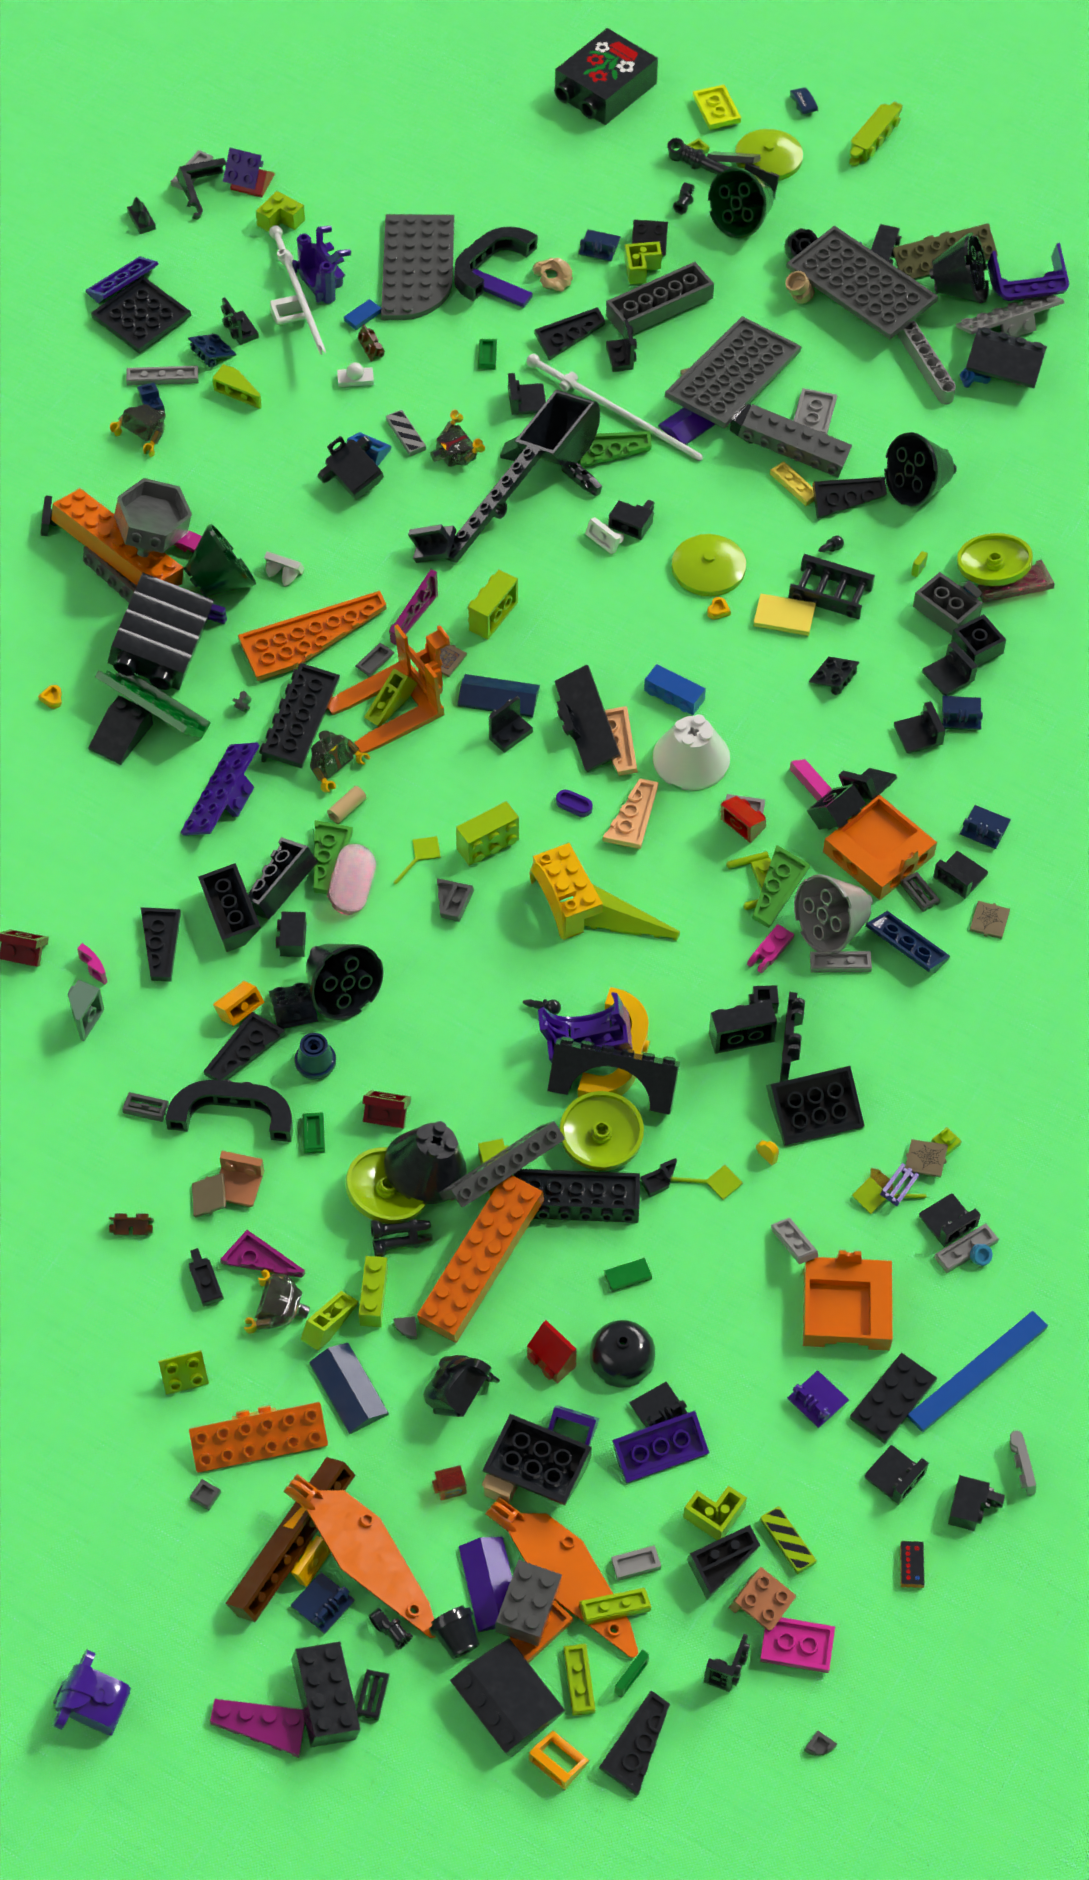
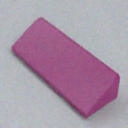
(809, 778)

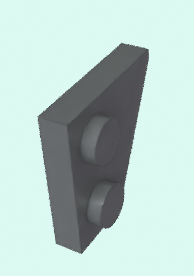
(453, 898)

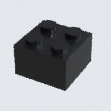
(979, 640)
(836, 807)

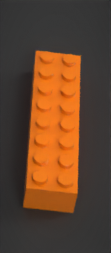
(98, 531)
(480, 1258)

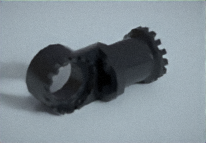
(685, 198)
(393, 1628)

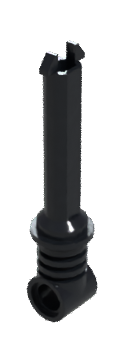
(693, 157)

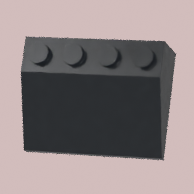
(1006, 357)
(815, 1105)
(538, 1459)
(508, 1696)

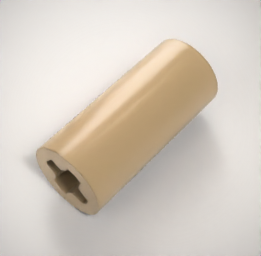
(346, 804)

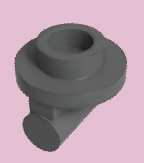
(242, 702)

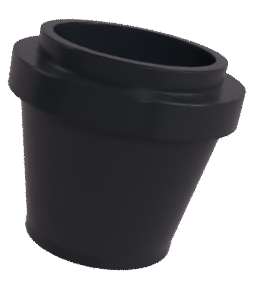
(455, 1631)

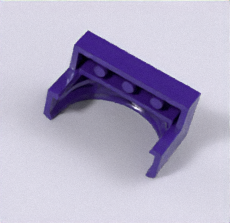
(601, 1028)

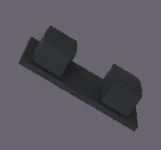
(770, 178)

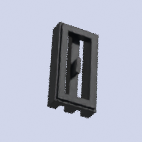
(368, 1713)

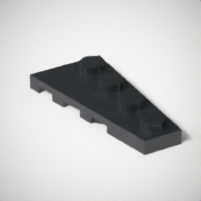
(245, 1045)

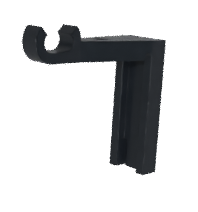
(197, 170)

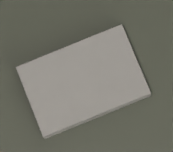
(815, 409)

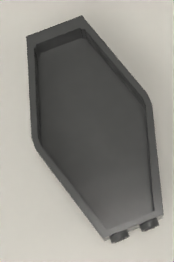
(152, 516)

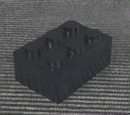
(742, 1026)

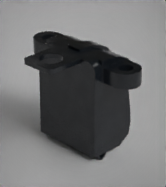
(351, 466)
(457, 1384)

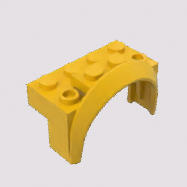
(562, 877)

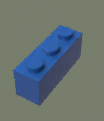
(674, 689)

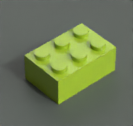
(493, 604)
(487, 833)

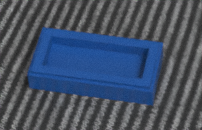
(362, 314)

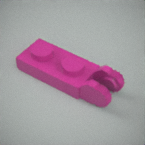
(771, 947)

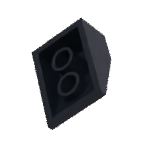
(121, 730)

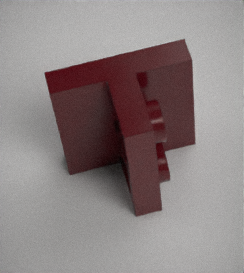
(22, 947)
(385, 1108)

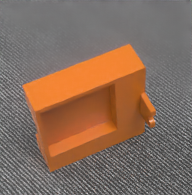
(879, 847)
(848, 1301)

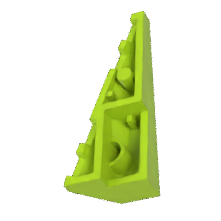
(627, 919)

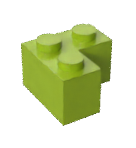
(280, 210)
(640, 258)
(718, 1516)

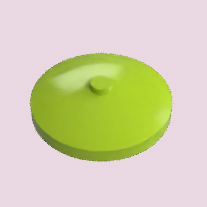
(778, 151)
(995, 559)
(708, 565)
(602, 1130)
(373, 1193)

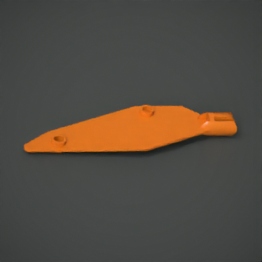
(555, 1548)
(364, 1549)

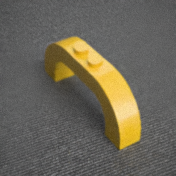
(621, 1080)

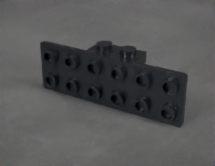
(586, 718)

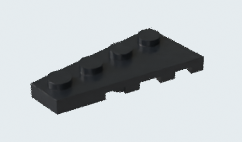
(565, 333)
(843, 494)
(161, 937)
(633, 1750)

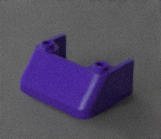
(1051, 283)

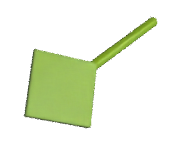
(424, 849)
(722, 1181)
(869, 1195)

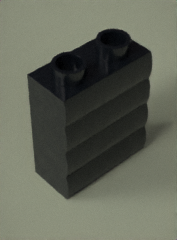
(160, 632)

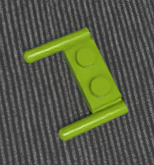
(759, 865)

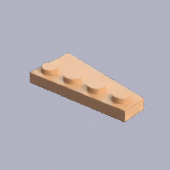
(621, 729)

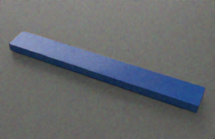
(977, 1371)

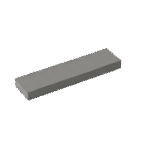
(162, 375)

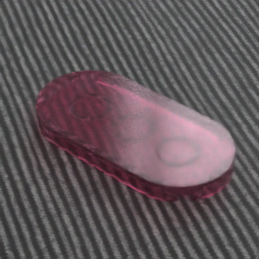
(351, 879)

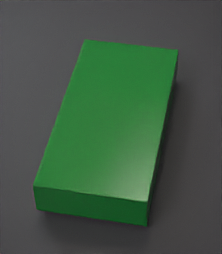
(487, 354)
(313, 1133)
(628, 1274)
(632, 1673)

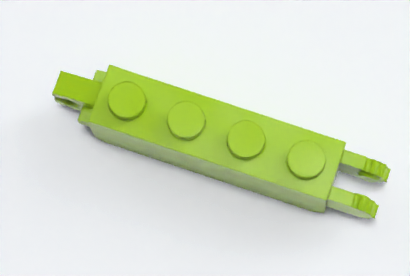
(874, 132)

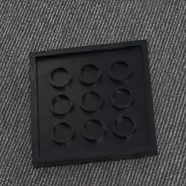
(141, 314)

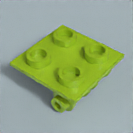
(183, 1372)

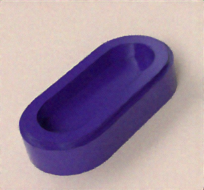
(574, 803)

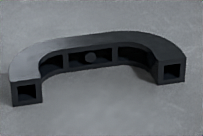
(493, 241)
(234, 1095)

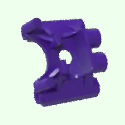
(319, 268)

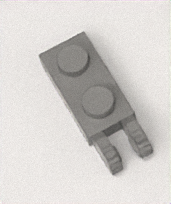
(1023, 1462)

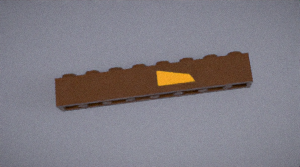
(284, 1547)

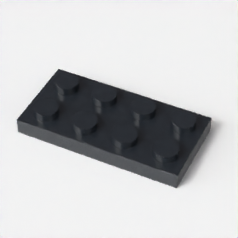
(893, 1398)

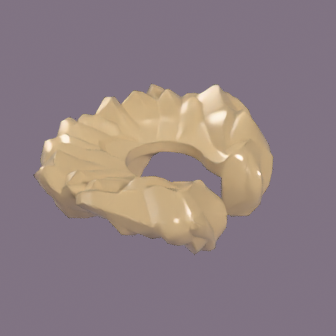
(563, 271)

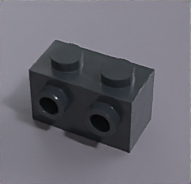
(292, 934)

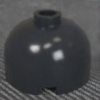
(798, 241)

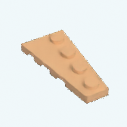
(633, 817)

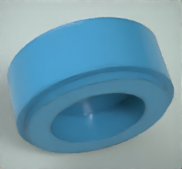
(981, 1254)

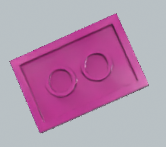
(799, 1645)

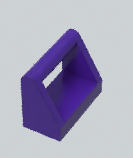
(577, 1417)

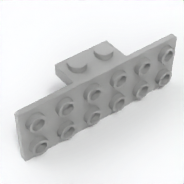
(1014, 319)

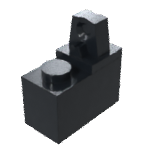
(632, 519)
(970, 1500)

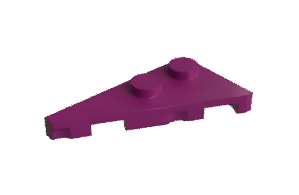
(256, 1254)

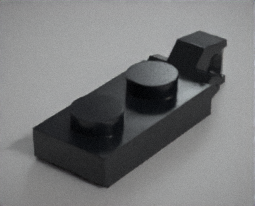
(204, 1279)

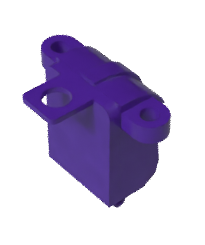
(90, 1697)

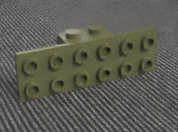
(917, 257)

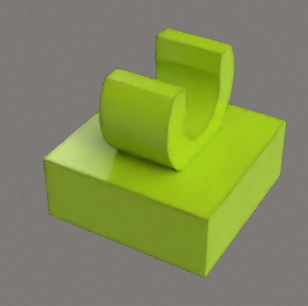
(949, 1138)

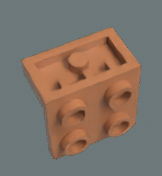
(241, 1177)
(763, 1599)

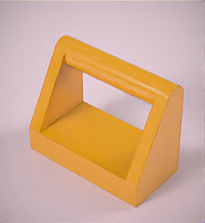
(551, 1768)

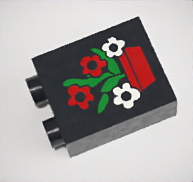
(605, 76)

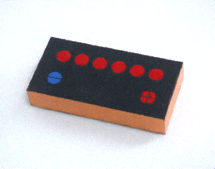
(912, 1564)

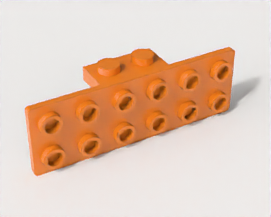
(258, 1436)

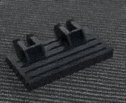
(792, 1040)

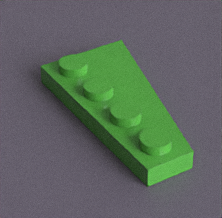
(616, 445)
(329, 841)
(780, 883)

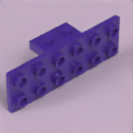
(226, 790)

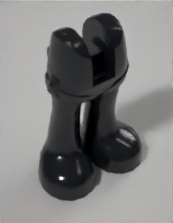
(413, 1239)

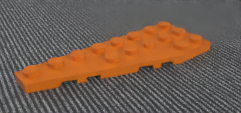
(296, 640)

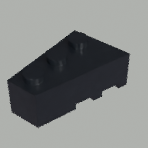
(721, 1559)

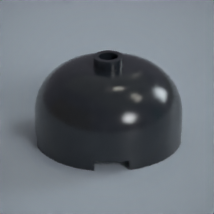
(619, 1363)

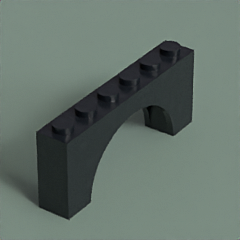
(655, 1073)

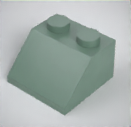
(85, 1006)

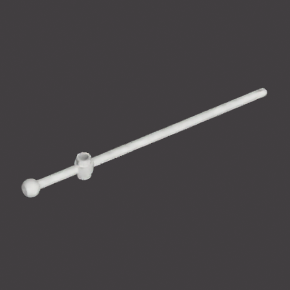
(286, 259)
(568, 382)

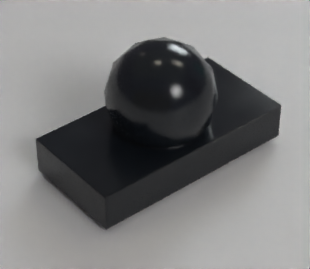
(47, 516)

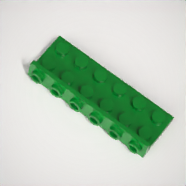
(156, 702)

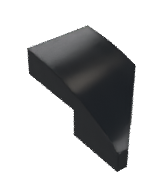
(659, 1179)

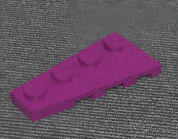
(418, 604)
(262, 1723)

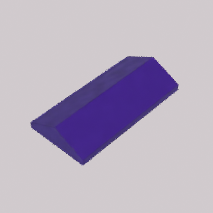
(121, 278)
(685, 425)
(660, 1446)
(487, 1578)

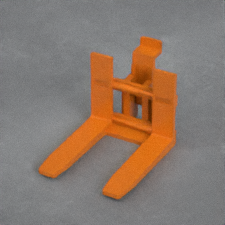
(425, 693)

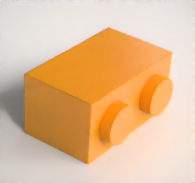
(238, 1003)

